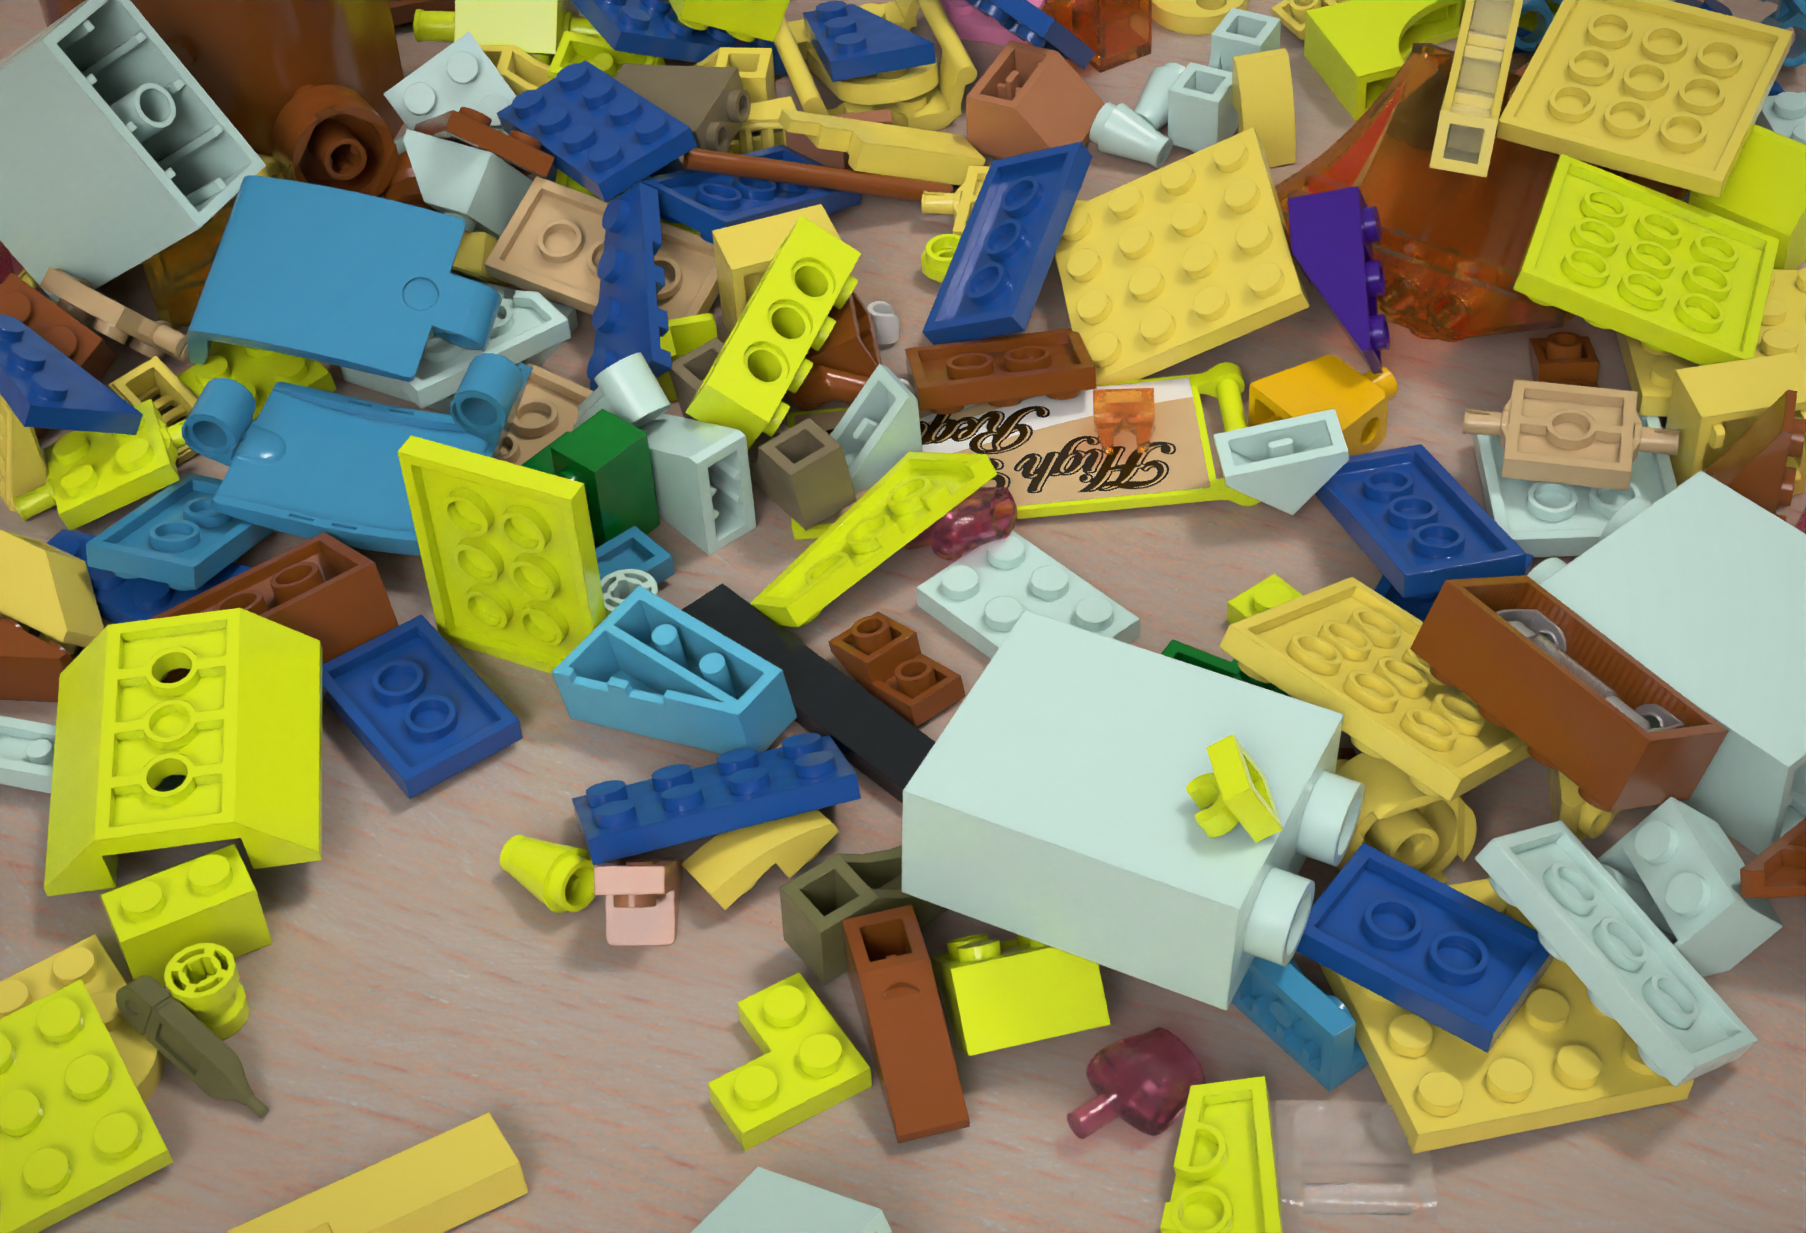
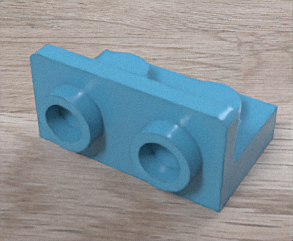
(1301, 1020)

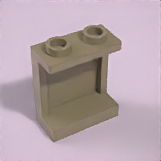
(699, 96)

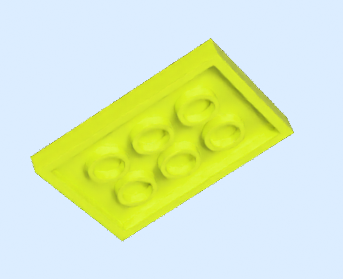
(503, 553)

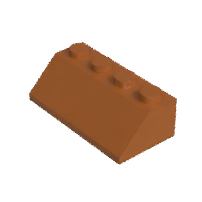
(309, 588)

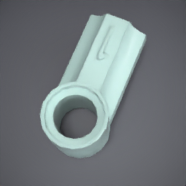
(626, 391)

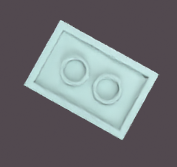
(996, 582)

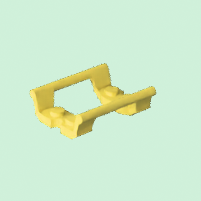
(929, 111)

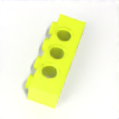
(776, 332)

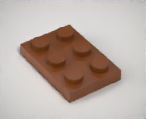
(474, 130)
(1000, 370)

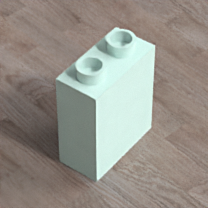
(108, 146)
(1717, 610)
(1072, 818)

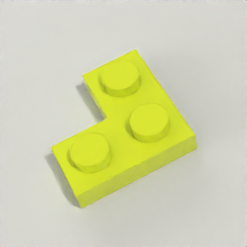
(803, 1067)

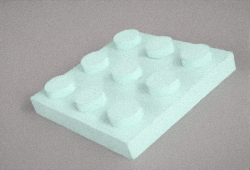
(1560, 517)

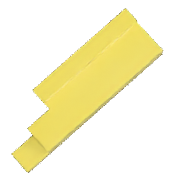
(888, 147)
(412, 1191)

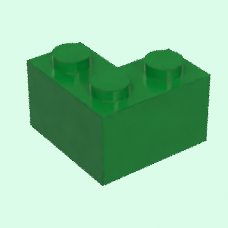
(615, 469)

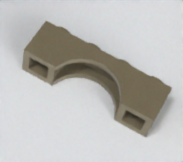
(795, 467)

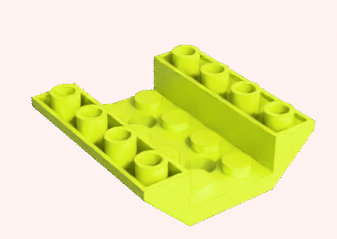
(235, 726)

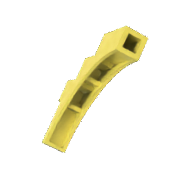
(1476, 87)

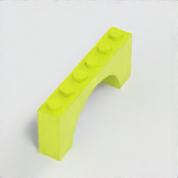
(1366, 42)

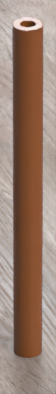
(810, 175)

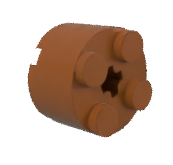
(334, 140)

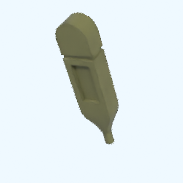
(186, 1042)

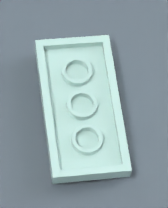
(1615, 952)

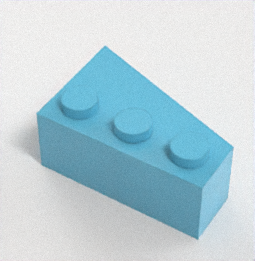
(674, 680)

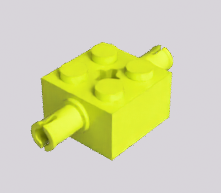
(528, 24)

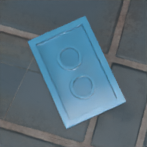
(175, 537)

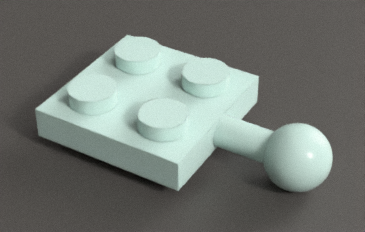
(449, 81)

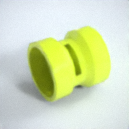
(209, 986)

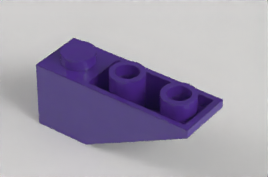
(1335, 252)

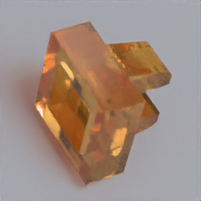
(1124, 411)

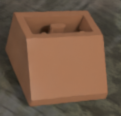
(1029, 103)

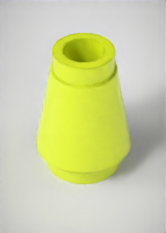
(551, 872)

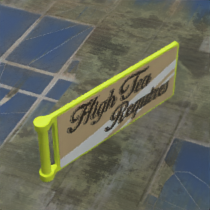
(1054, 458)

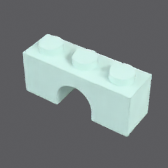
(1202, 95)

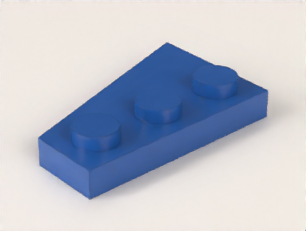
(861, 43)
(53, 390)

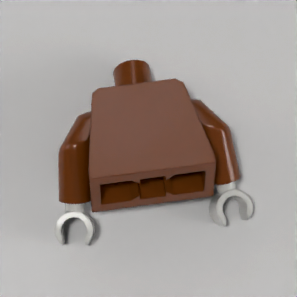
(848, 354)

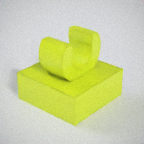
(1237, 793)

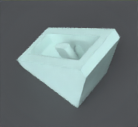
(878, 428)
(1283, 459)

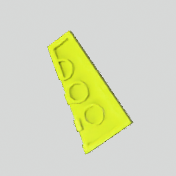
(873, 529)
(1225, 1162)

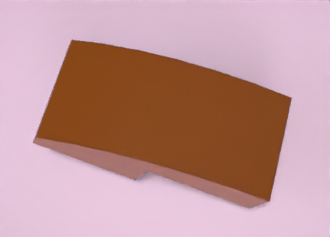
(1564, 359)
(891, 667)

